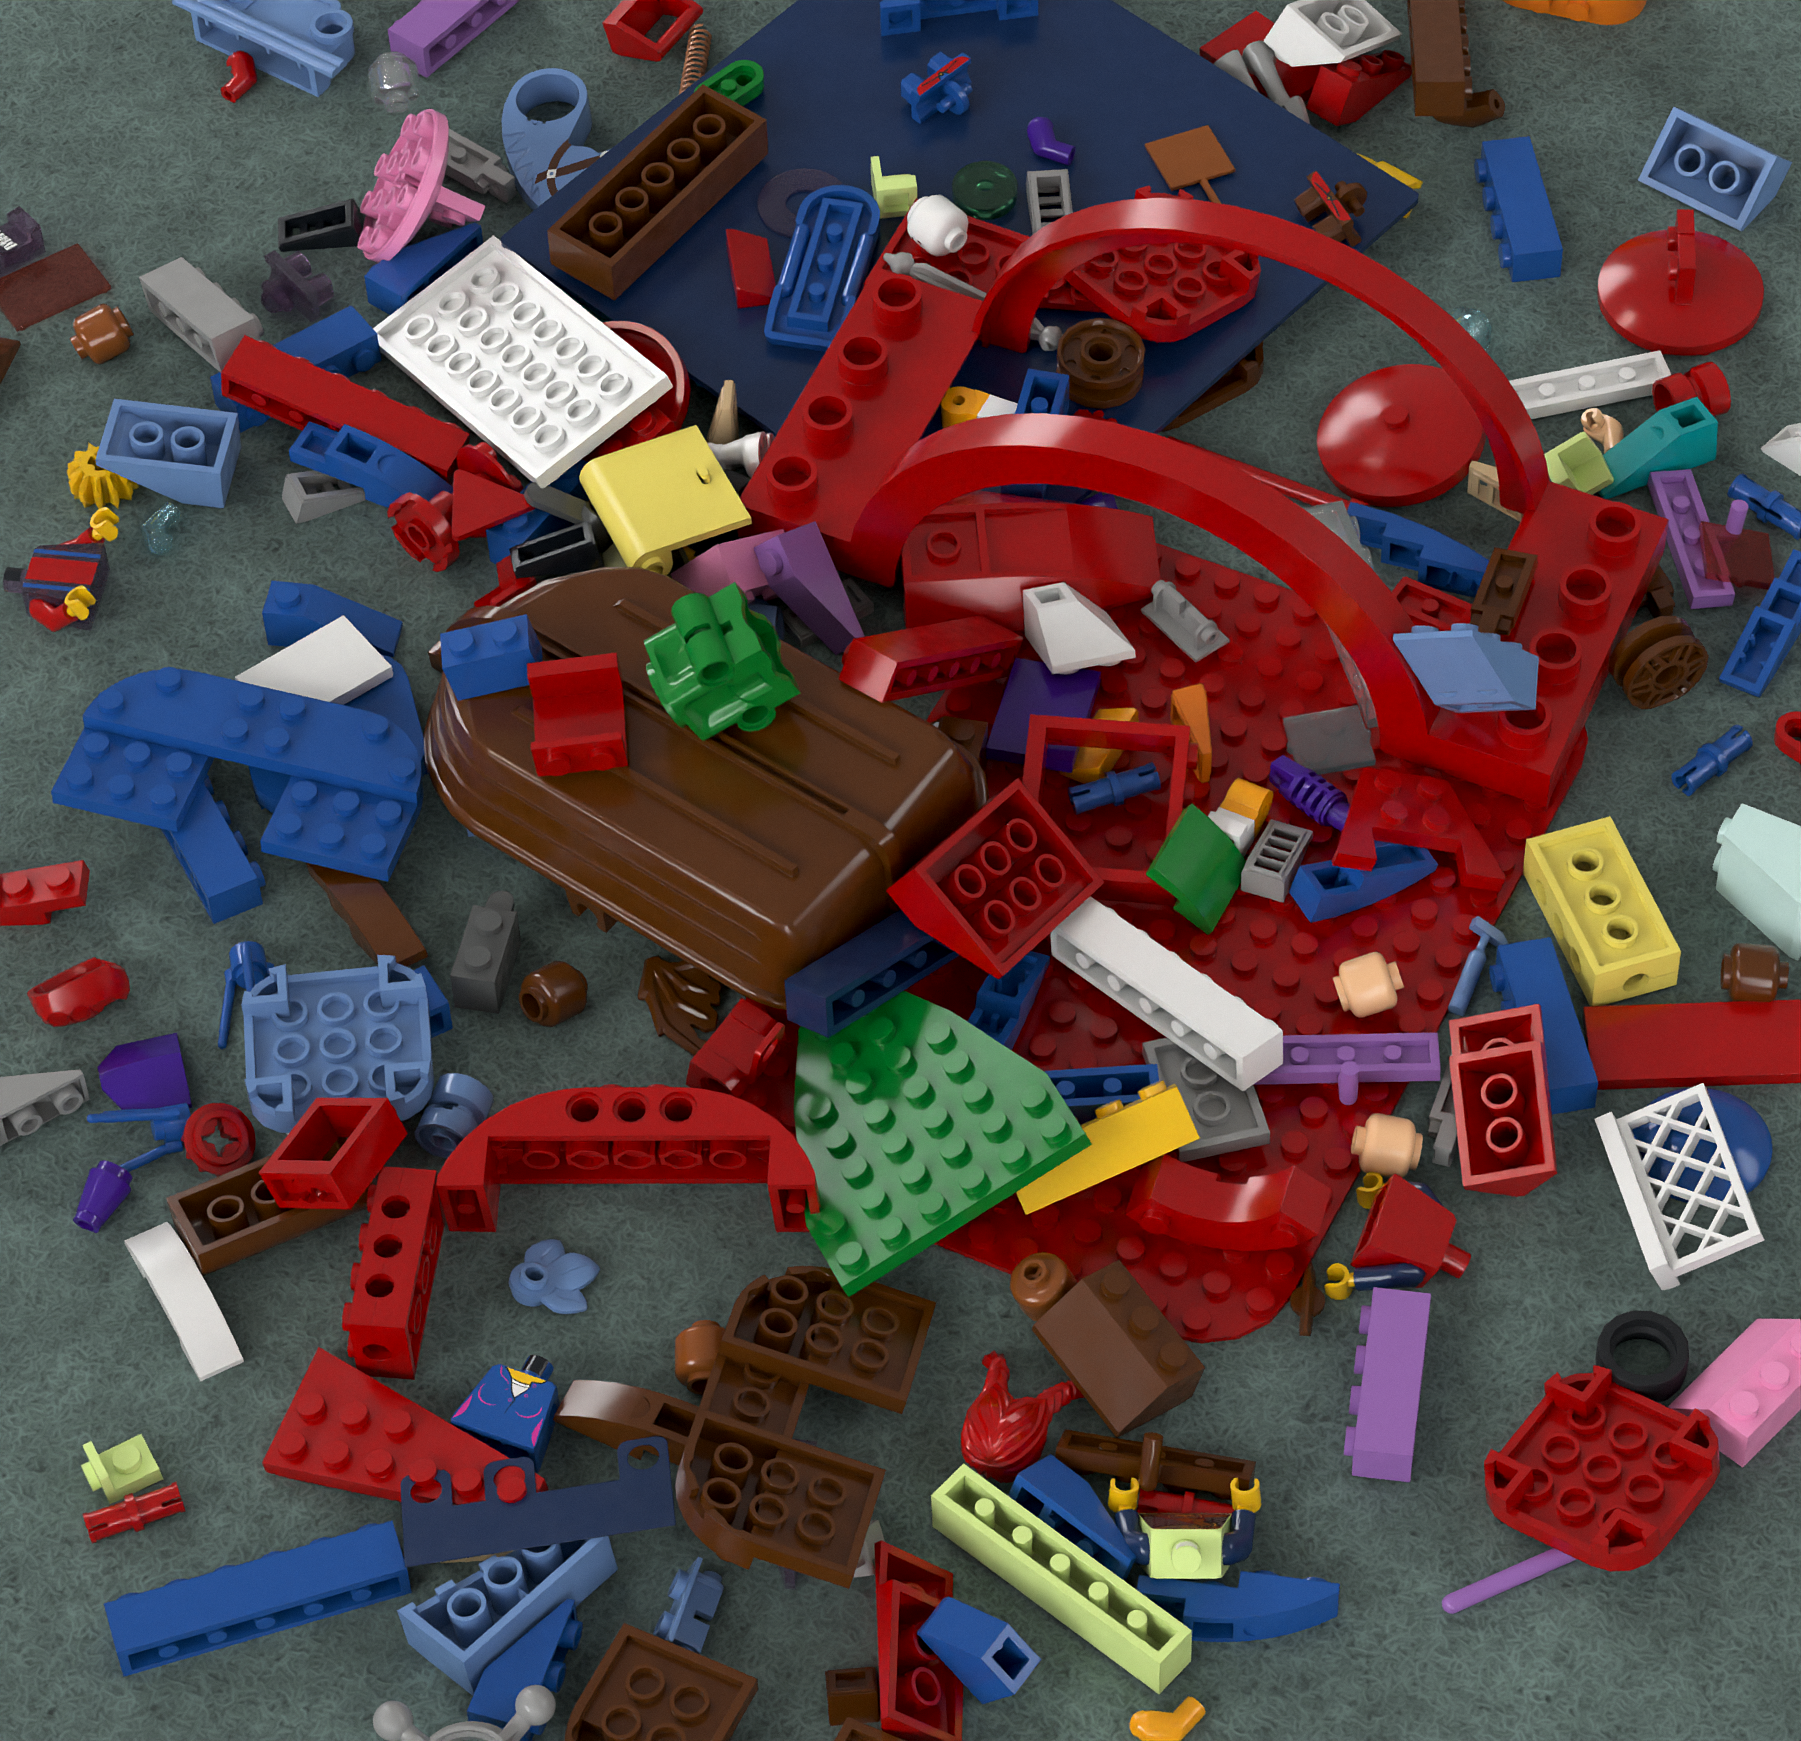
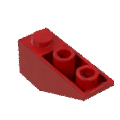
(1356, 85)

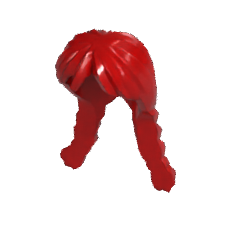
(1005, 1432)

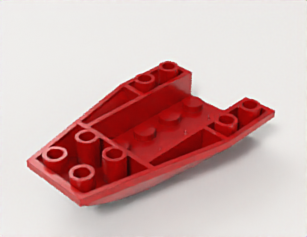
(991, 546)

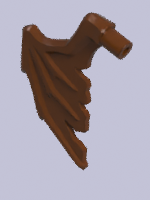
(679, 1000)

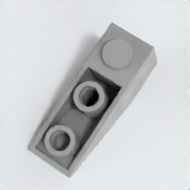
(37, 1098)

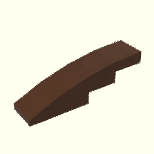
(371, 915)

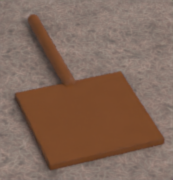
(1190, 159)

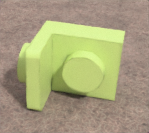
(121, 1468)

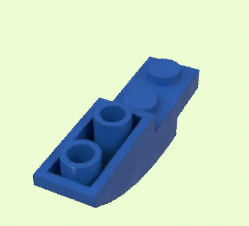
(366, 463)
(1256, 1610)

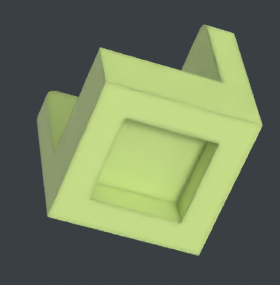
(892, 193)
(1579, 465)

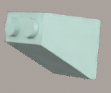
(1763, 874)

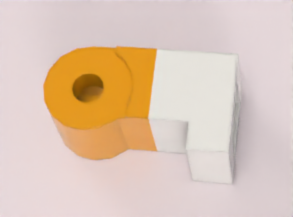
(973, 405)
(1243, 813)

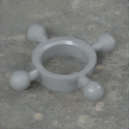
(533, 1708)

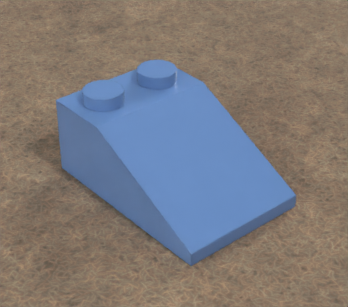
(172, 450)

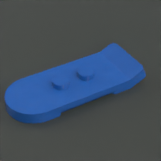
(823, 267)

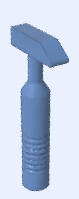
(1474, 964)

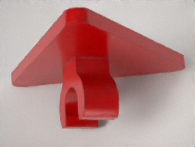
(482, 505)

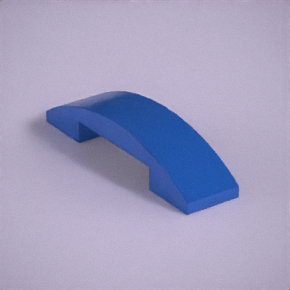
(906, 15)

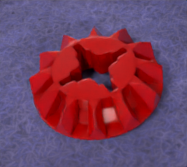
(232, 1126)

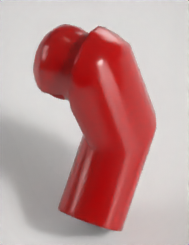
(244, 75)

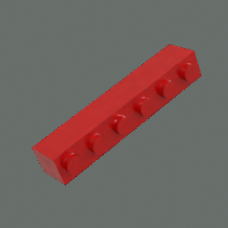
(300, 393)
(929, 658)

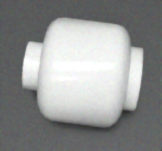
(937, 225)

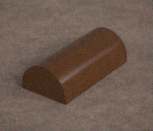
(240, 1218)

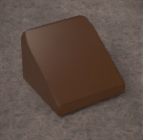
(852, 1695)

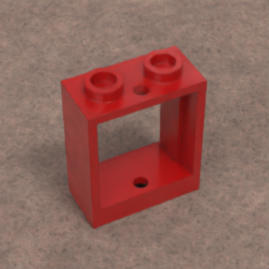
(296, 1165)

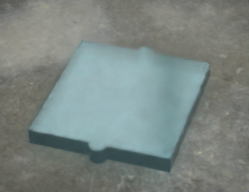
(1329, 740)

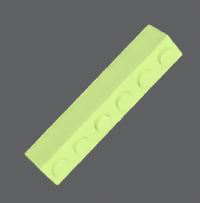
(1061, 1578)

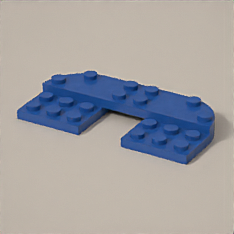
(159, 731)

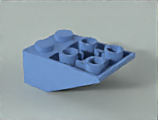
(1470, 668)

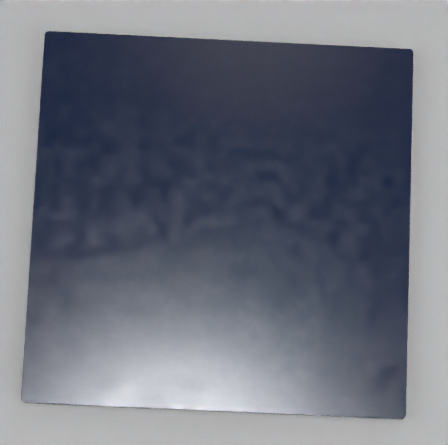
(1082, 65)

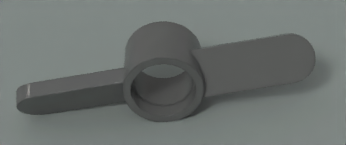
(567, 508)

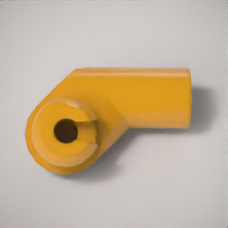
(1167, 1726)

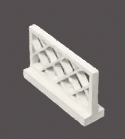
(1639, 1192)

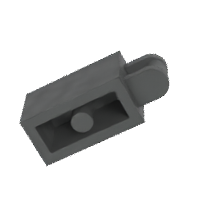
(486, 955)

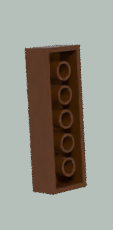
(658, 192)

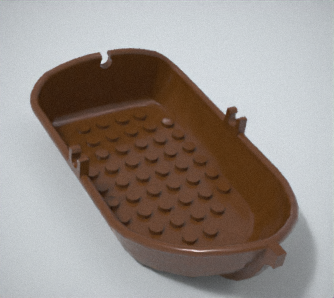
(718, 848)

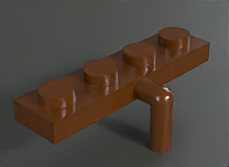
(1153, 1463)

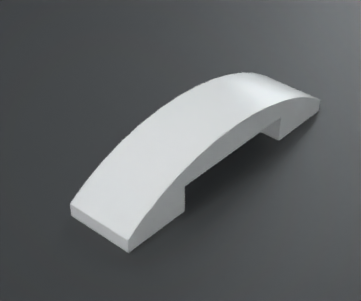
(185, 1300)

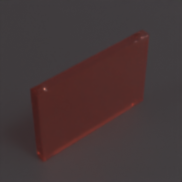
(50, 287)

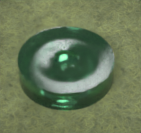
(989, 176)

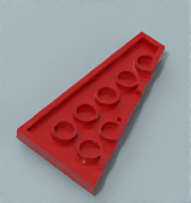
(981, 261)
(367, 1438)

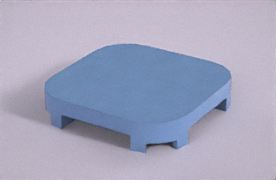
(337, 1039)

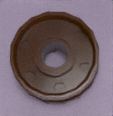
(1101, 362)
(1658, 662)

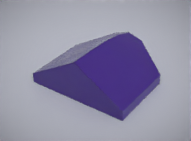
(145, 1074)

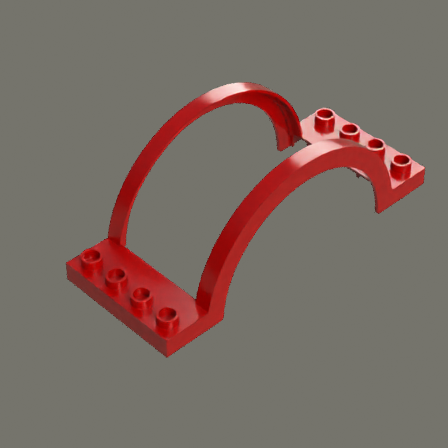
(868, 480)

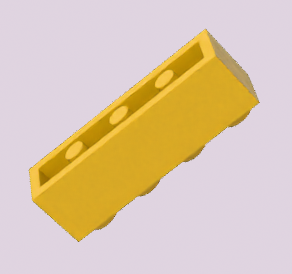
(1120, 1141)

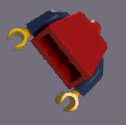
(1401, 1239)

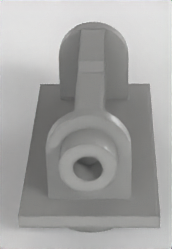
(1183, 622)

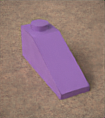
(808, 582)

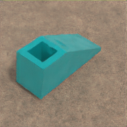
(1667, 441)

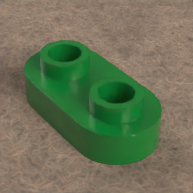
(731, 79)

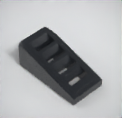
(345, 229)
(558, 553)

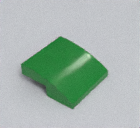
(1198, 868)

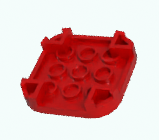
(1168, 287)
(1602, 1471)

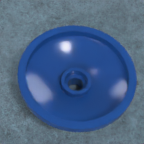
(1745, 1134)

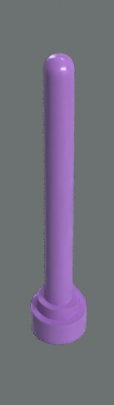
(1505, 1580)

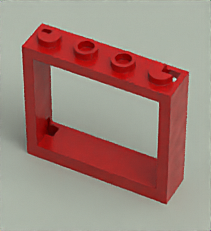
(1121, 735)

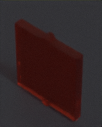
(1736, 558)

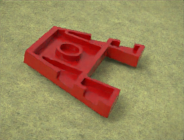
(1416, 814)

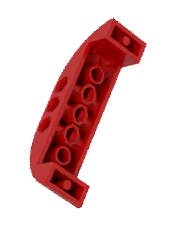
(626, 1139)

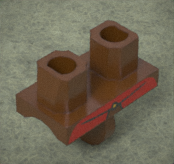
(1346, 201)

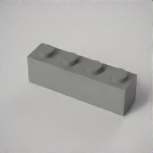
(199, 311)

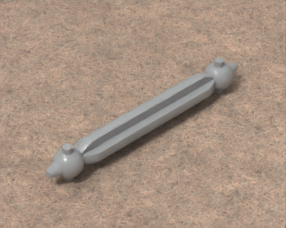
(904, 264)

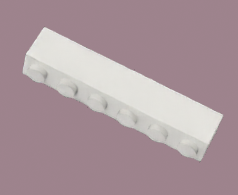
(1168, 994)

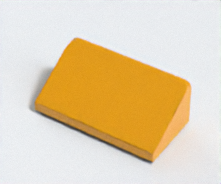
(1094, 762)

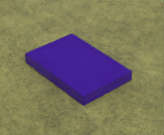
(1039, 692)

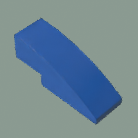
(1332, 890)

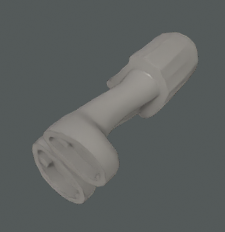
(1260, 61)

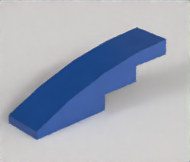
(1407, 544)
(1767, 633)
(1006, 1001)

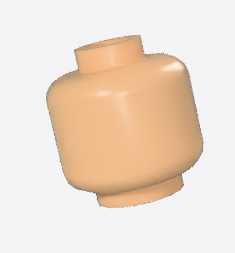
(1368, 984)
(1387, 1145)

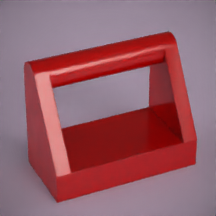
(634, 18)

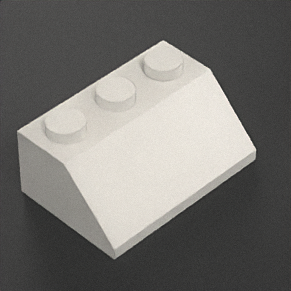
(1328, 31)

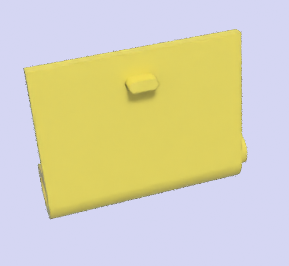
(656, 501)

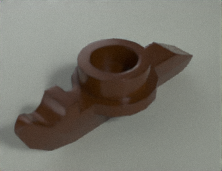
(1307, 1301)

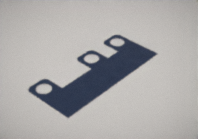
(449, 1532)

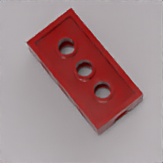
(394, 1273)

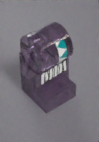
(19, 241)

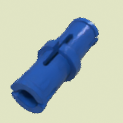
(1767, 505)
(1712, 760)
(1114, 788)

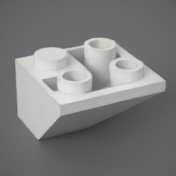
(1071, 630)

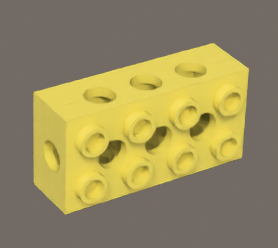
(1601, 912)

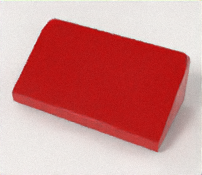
(750, 268)

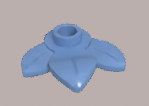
(552, 1278)

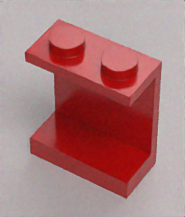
(578, 715)

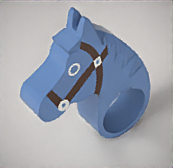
(548, 153)

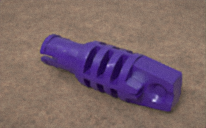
(1309, 792)

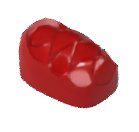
(79, 992)

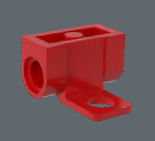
(736, 1051)

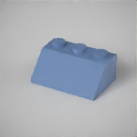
(1713, 169)

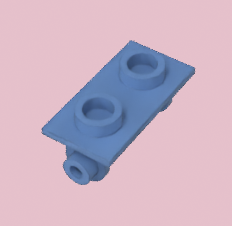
(693, 1595)

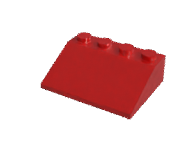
(997, 882)

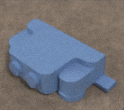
(287, 38)

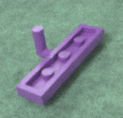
(1680, 502)
(1357, 1059)

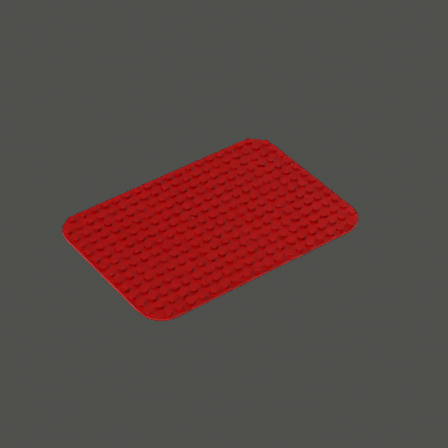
(1260, 950)

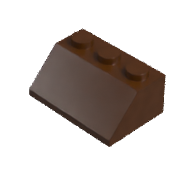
(1119, 1349)

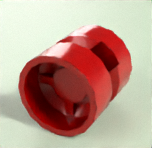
(1701, 381)

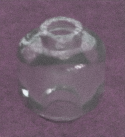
(394, 81)

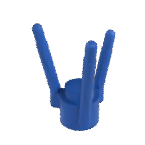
(246, 969)
(166, 1125)

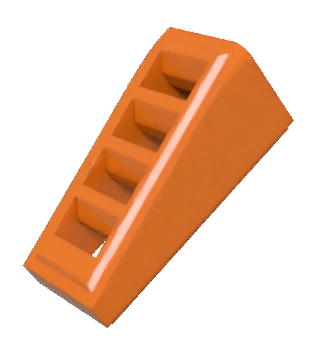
(1191, 709)

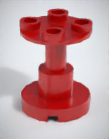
(426, 526)

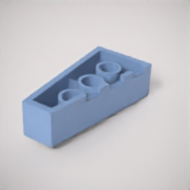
(495, 1607)

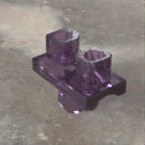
(290, 289)

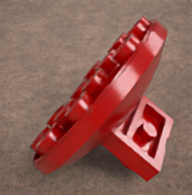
(1680, 290)

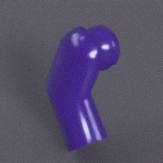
(1045, 144)

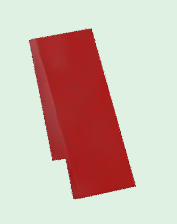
(1502, 1101)
(917, 1690)

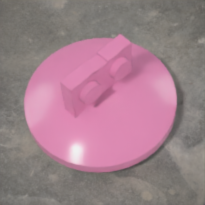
(412, 189)

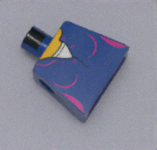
(512, 1410)

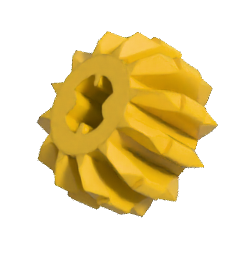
(96, 484)

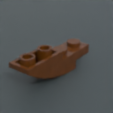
(624, 1413)

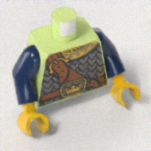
(1187, 1542)

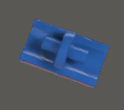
(941, 91)

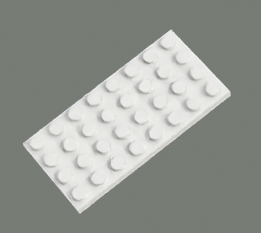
(520, 362)

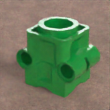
(719, 664)

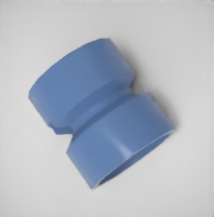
(453, 1112)

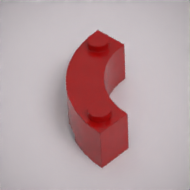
(1202, 1210)

